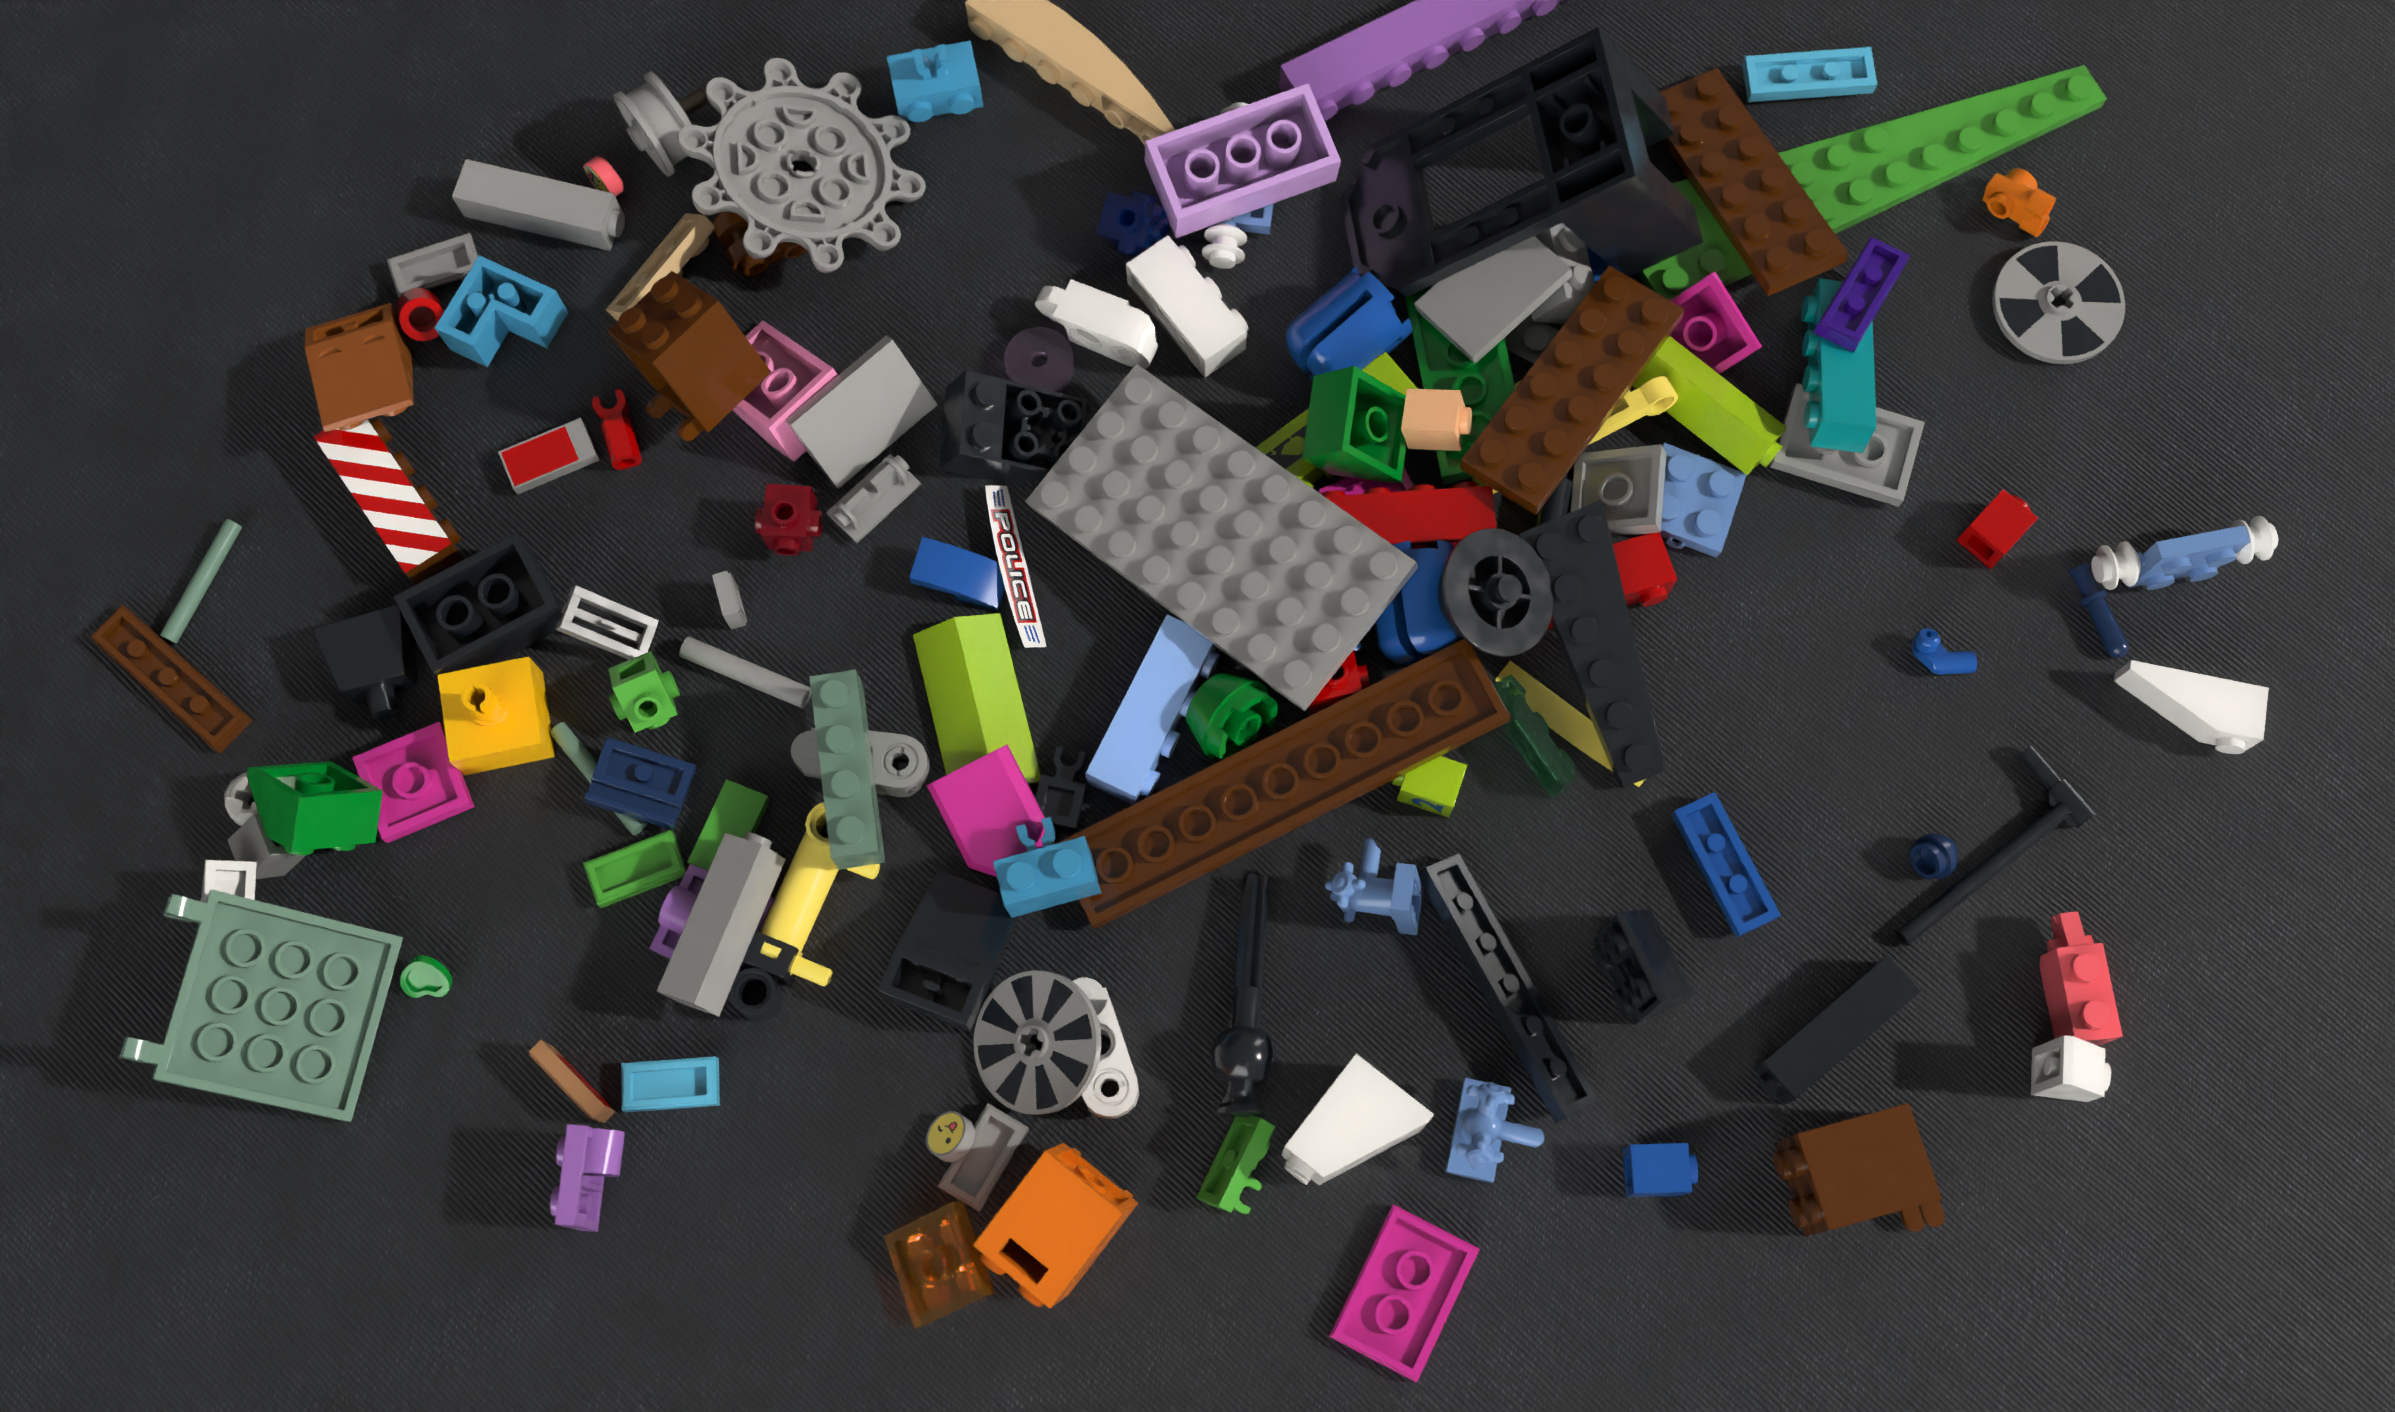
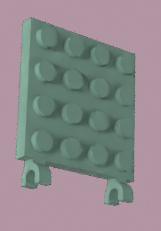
(273, 1006)

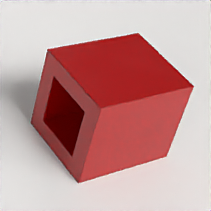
(1997, 528)

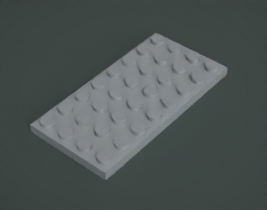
(1222, 536)

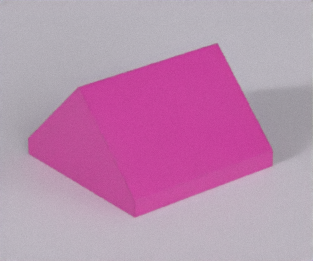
(1713, 325)

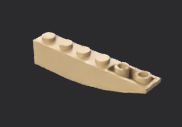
(1071, 57)

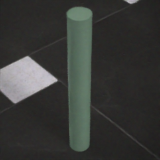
(200, 581)
(587, 765)

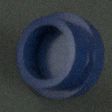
(1934, 856)

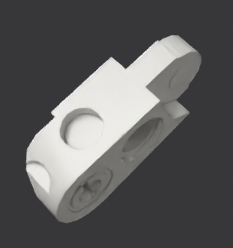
(1101, 322)
(1114, 1064)

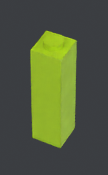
(1715, 408)

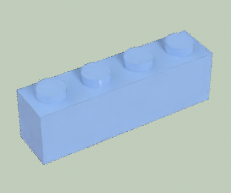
(1151, 712)

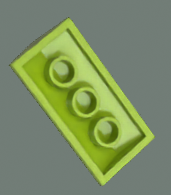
(974, 692)

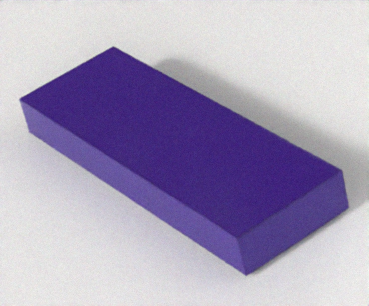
(1861, 294)

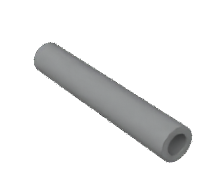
(745, 672)

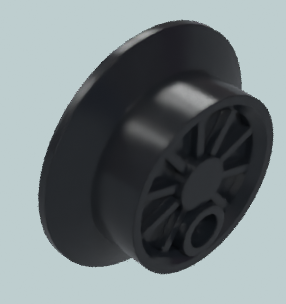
(1496, 592)

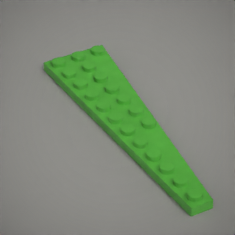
(1890, 163)

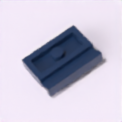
(640, 783)

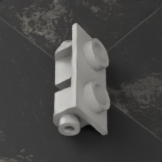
(874, 497)

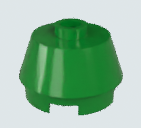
(1229, 714)

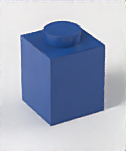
(1659, 1170)

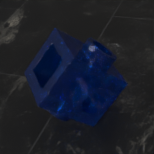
(1132, 222)

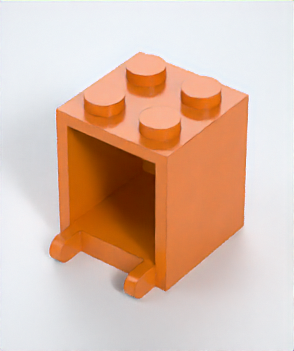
(1054, 1225)

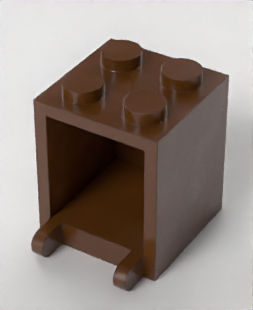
(689, 354)
(1860, 1173)

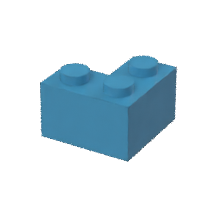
(491, 305)

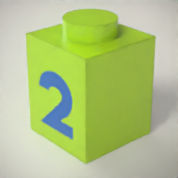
(1432, 785)

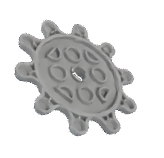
(789, 123)

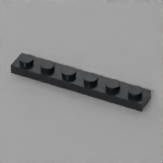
(1507, 988)

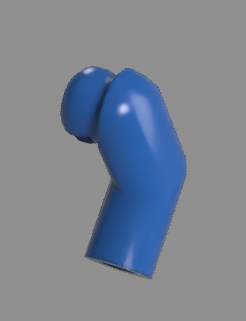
(1937, 659)

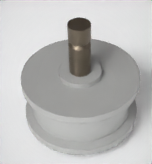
(657, 119)

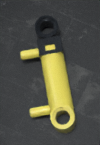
(777, 948)

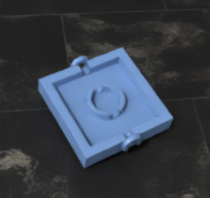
(1698, 501)

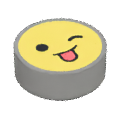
(950, 1136)

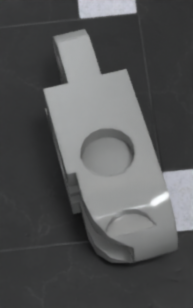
(885, 750)

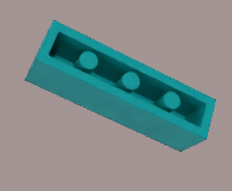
(1838, 381)

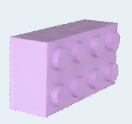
(1242, 160)

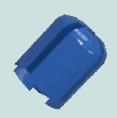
(1346, 326)
(1413, 621)

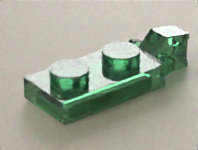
(1532, 739)

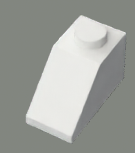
(2069, 1070)

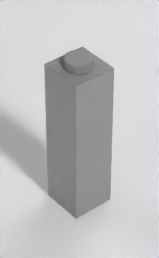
(538, 205)
(722, 923)

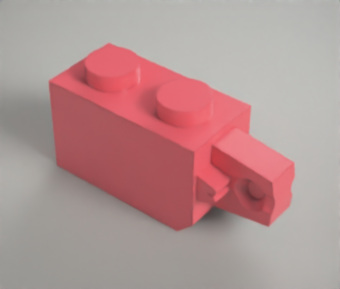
(2078, 984)

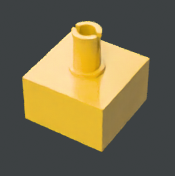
(496, 716)

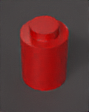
(419, 313)

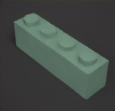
(847, 769)

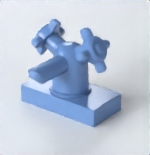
(1368, 894)
(1481, 1128)

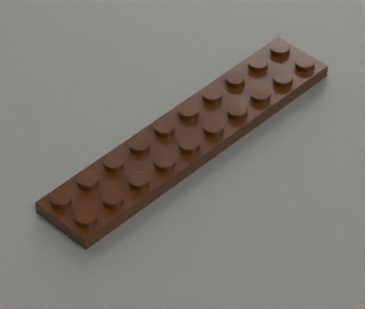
(1289, 779)

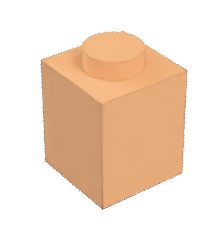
(1435, 419)

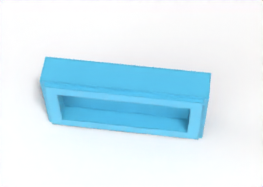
(670, 1084)

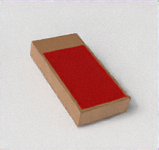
(571, 1082)

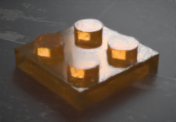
(938, 1264)

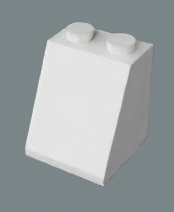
(1352, 1123)

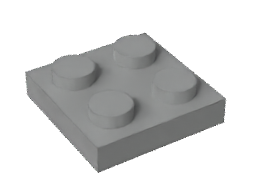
(1626, 483)

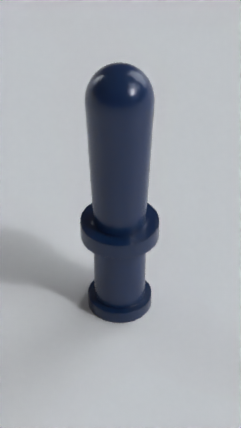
(2104, 620)

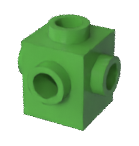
(643, 692)

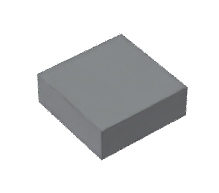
(729, 600)

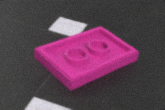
(1404, 1293)

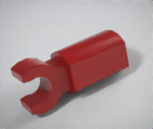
(618, 432)

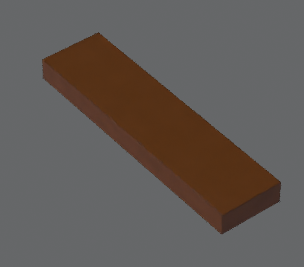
(171, 678)

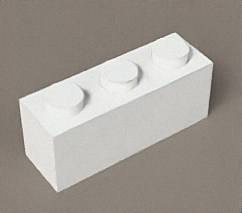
(1187, 305)

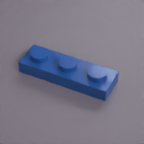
(1725, 865)

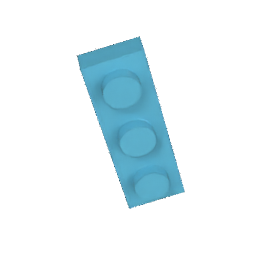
(1809, 74)

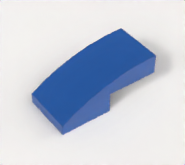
(958, 572)

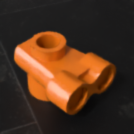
(2019, 199)

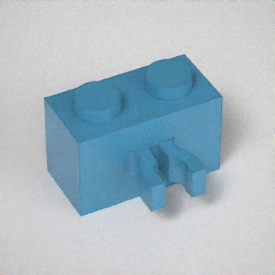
(935, 81)
(1046, 874)

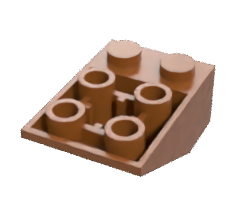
(360, 367)

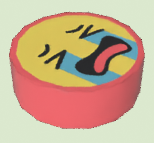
(603, 176)

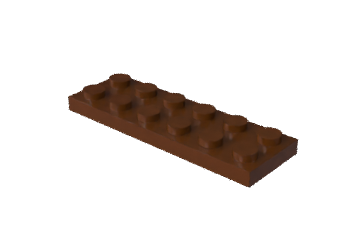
(1748, 185)
(1571, 389)

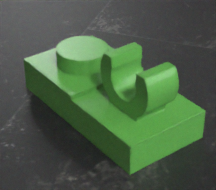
(1238, 1155)

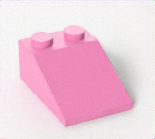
(792, 382)

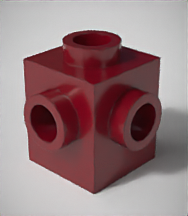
(789, 519)

